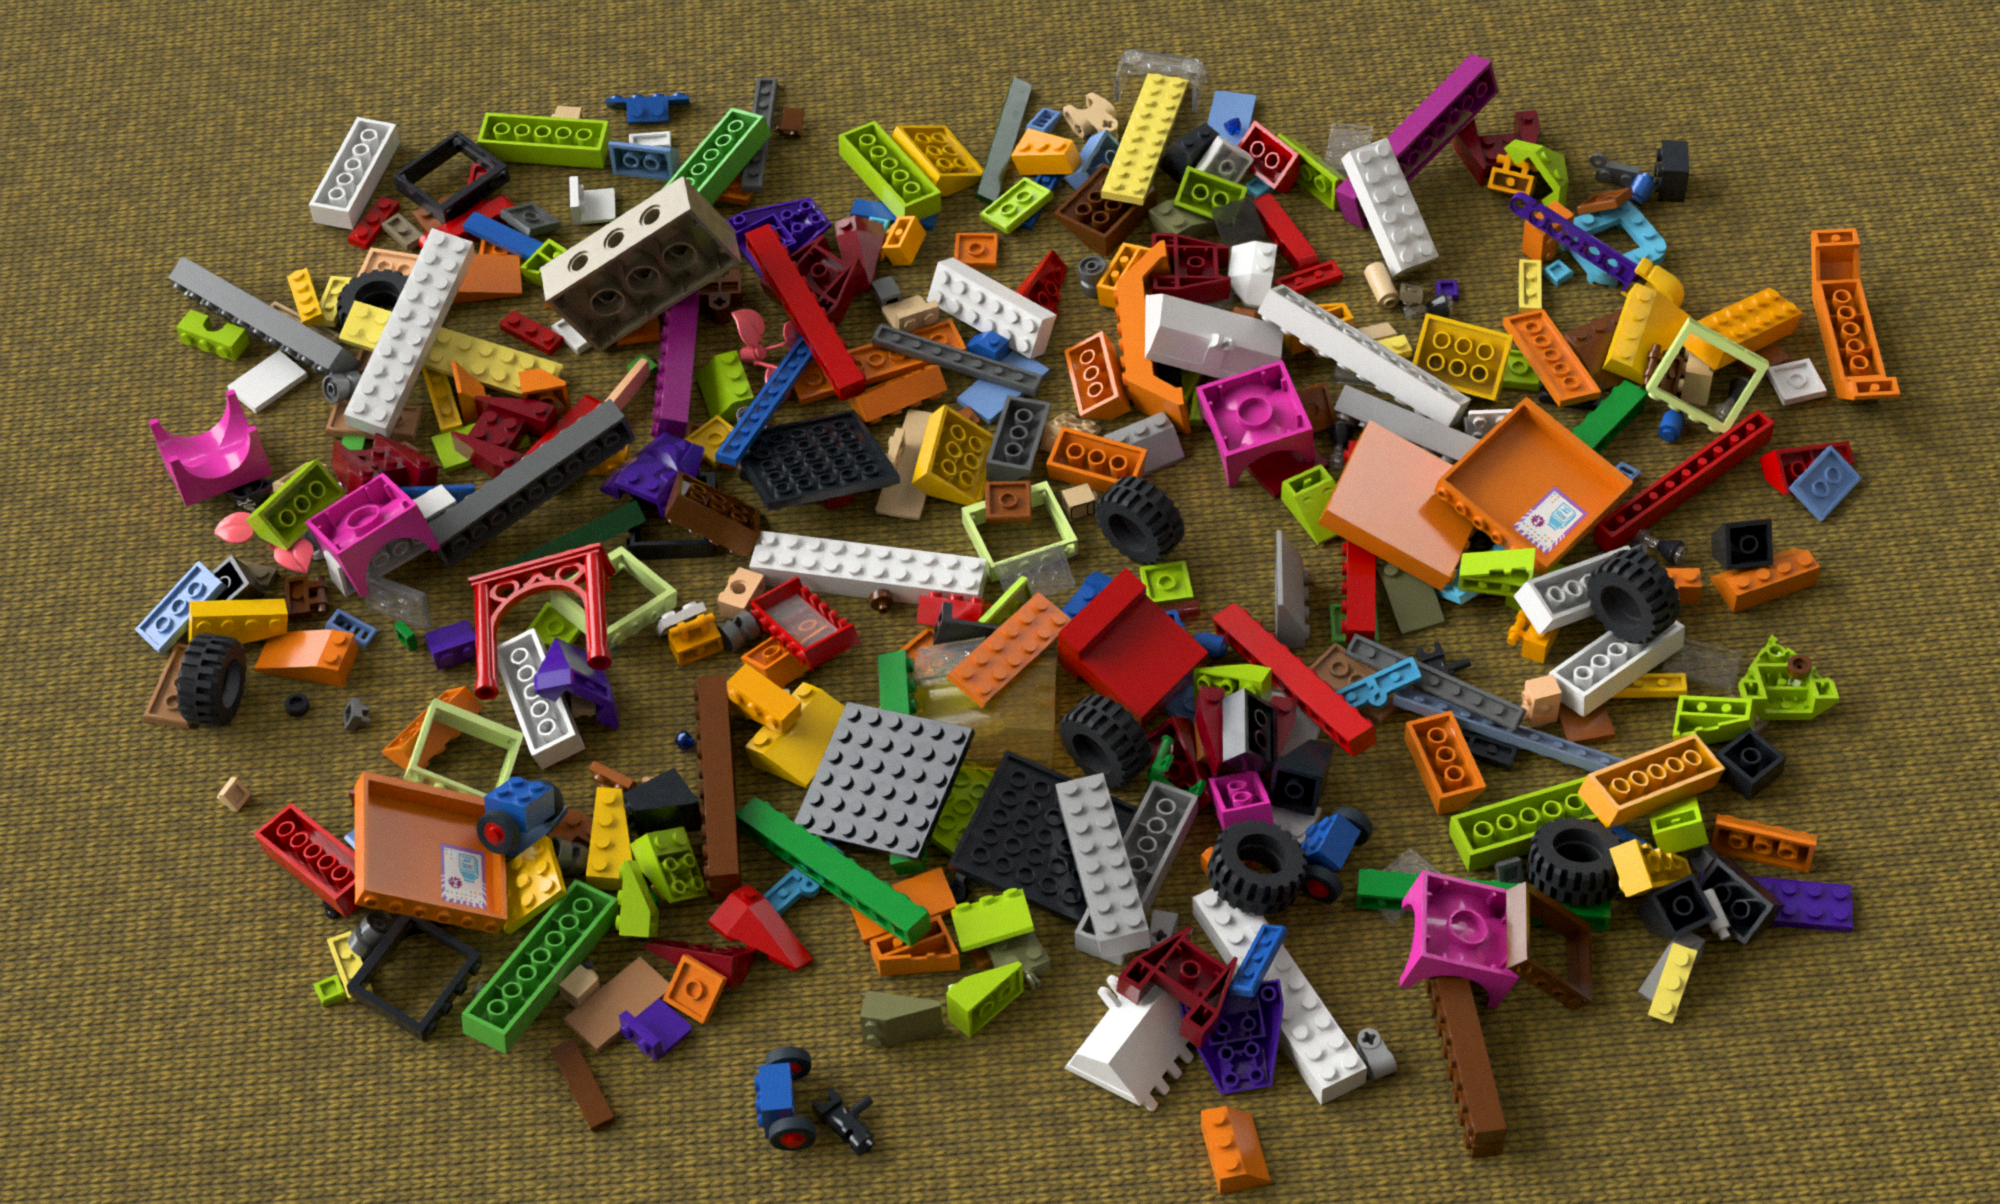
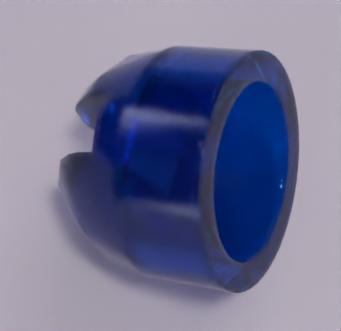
(1233, 126)
(684, 740)

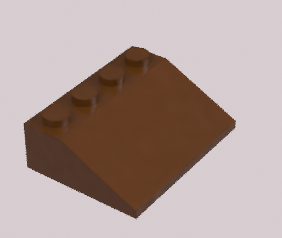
(1101, 221)
(1591, 347)
(713, 515)

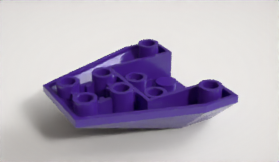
(795, 222)
(567, 669)
(1245, 1040)

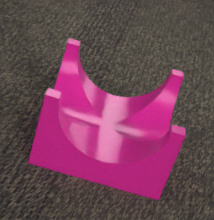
(1254, 417)
(214, 460)
(364, 523)
(1458, 933)

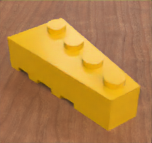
(238, 618)
(608, 840)
(1646, 869)

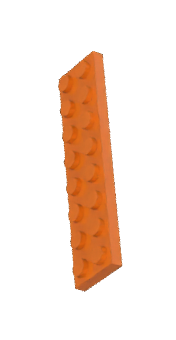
(876, 363)

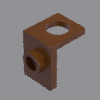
(791, 122)

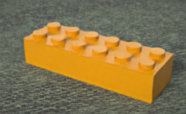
(1749, 323)
(1651, 781)

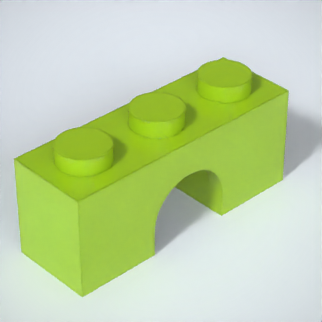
(197, 331)

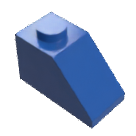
(989, 345)

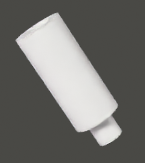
(1721, 923)

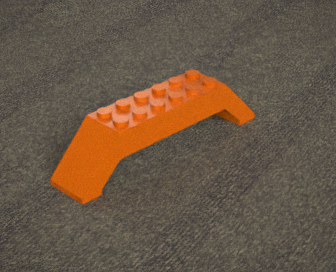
(1845, 318)
(1144, 387)

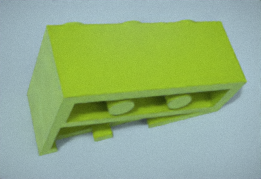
(546, 253)
(1496, 571)
(1713, 718)

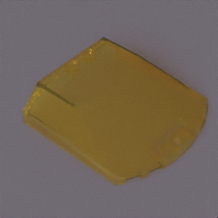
(1015, 720)

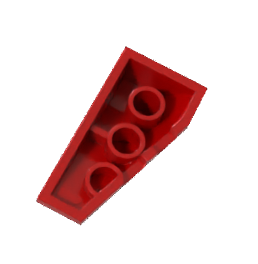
(754, 921)

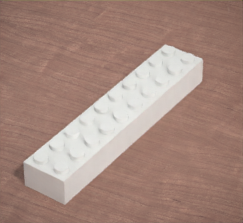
(409, 333)
(1363, 356)
(864, 568)
(1307, 1028)

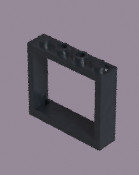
(465, 199)
(671, 549)
(383, 951)

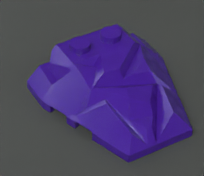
(654, 470)

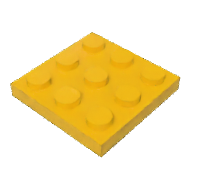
(532, 883)

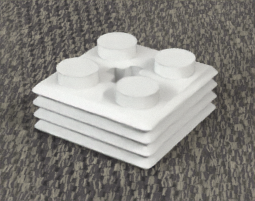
(1225, 151)

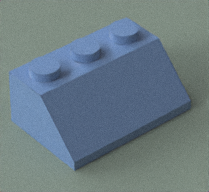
(1098, 150)
(643, 160)

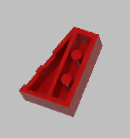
(962, 609)

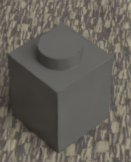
(885, 292)

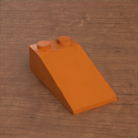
(491, 278)
(310, 656)

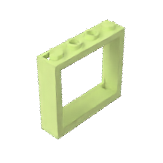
(1723, 343)
(1069, 542)
(636, 620)
(472, 725)

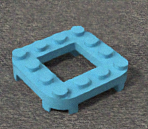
(1636, 225)

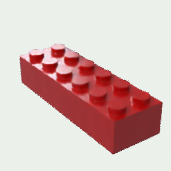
(311, 857)

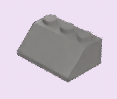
(1156, 436)

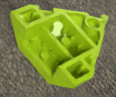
(1549, 164)
(1780, 695)

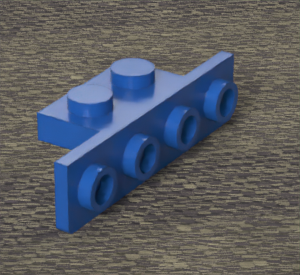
(648, 109)

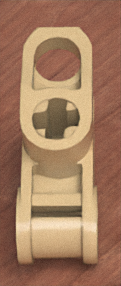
(1094, 119)

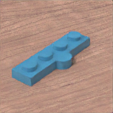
(1379, 686)
(792, 888)

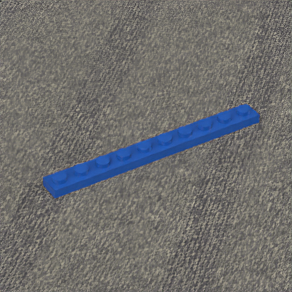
(765, 404)

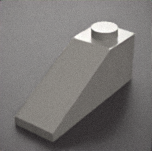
(1687, 940)

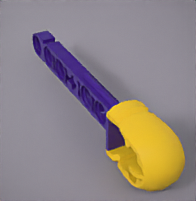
(1626, 271)

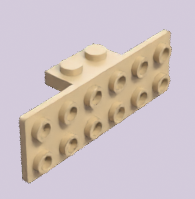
(904, 449)

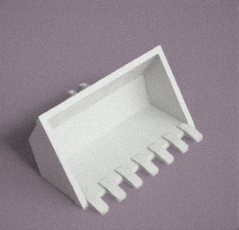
(1207, 338)
(1133, 1045)

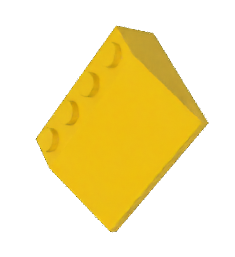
(939, 156)
(1644, 321)
(1464, 355)
(953, 458)
(802, 746)

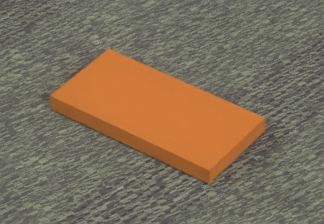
(924, 889)

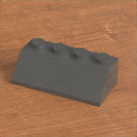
(1016, 439)

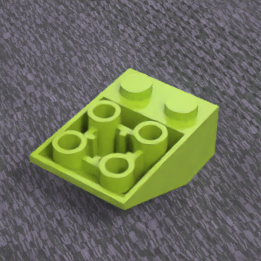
(1307, 498)
(1234, 678)
(1679, 826)
(670, 864)
(638, 910)

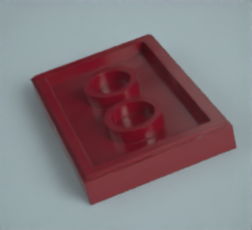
(1280, 466)

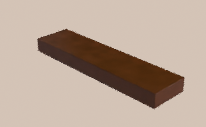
(582, 1085)

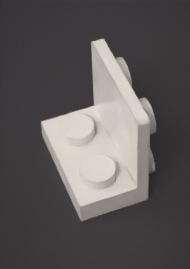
(591, 205)
(1482, 421)

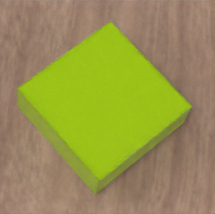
(330, 991)

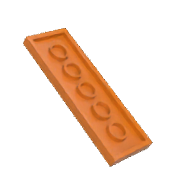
(1551, 358)
(1009, 650)

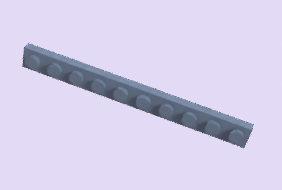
(1523, 738)

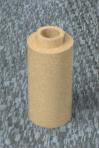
(1381, 285)

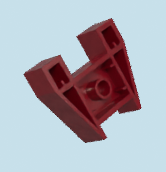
(1481, 152)
(1194, 269)
(827, 276)
(501, 430)
(387, 457)
(1210, 725)
(1185, 974)

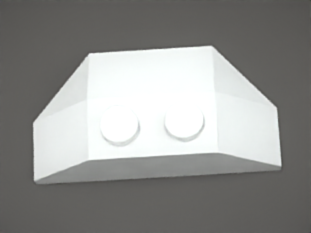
(1252, 271)

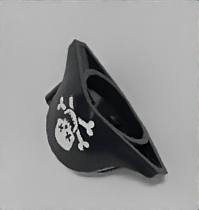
(251, 495)

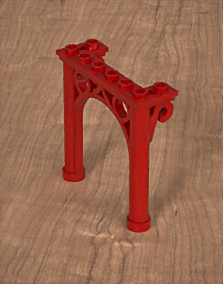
(536, 577)

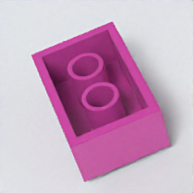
(1240, 798)

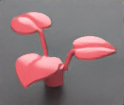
(750, 327)
(237, 531)

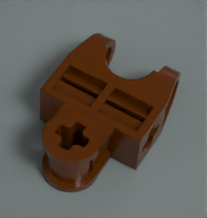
(721, 296)

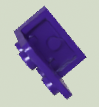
(451, 644)
(655, 1029)

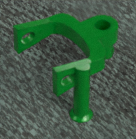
(1162, 763)

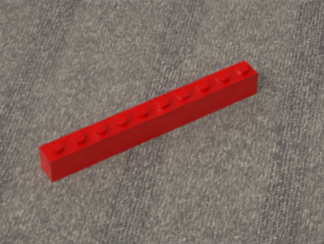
(805, 312)
(1683, 481)
(1359, 585)
(1295, 680)

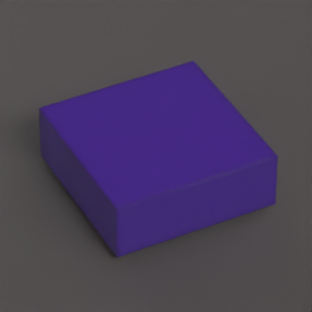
(1449, 287)

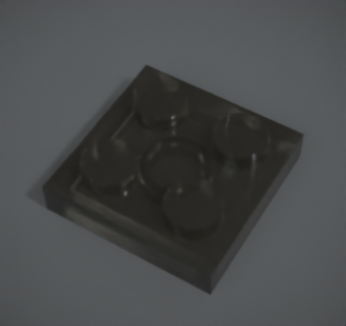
(1238, 222)

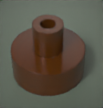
(881, 600)
(1799, 666)

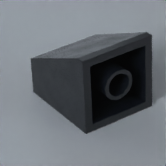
(1187, 151)
(1743, 544)
(1301, 777)
(662, 805)
(1676, 908)

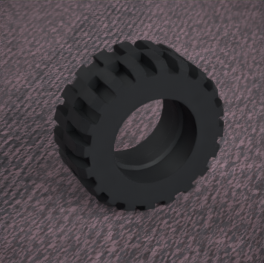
(371, 288)
(1139, 520)
(1633, 596)
(211, 680)
(1105, 740)
(1570, 882)
(1250, 889)

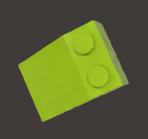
(983, 996)

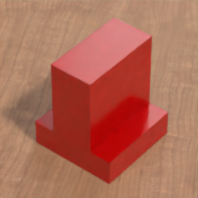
(1130, 649)

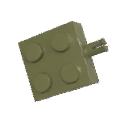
(1024, 949)

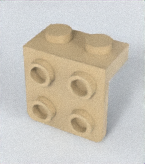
(911, 313)
(1066, 420)

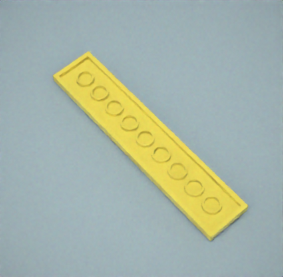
(1144, 139)
(486, 361)

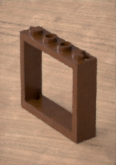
(1526, 901)

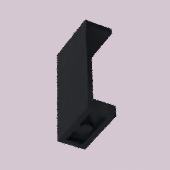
(951, 630)

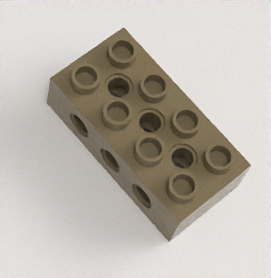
(640, 264)

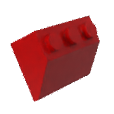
(1273, 159)

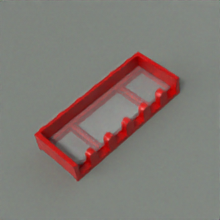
(803, 623)

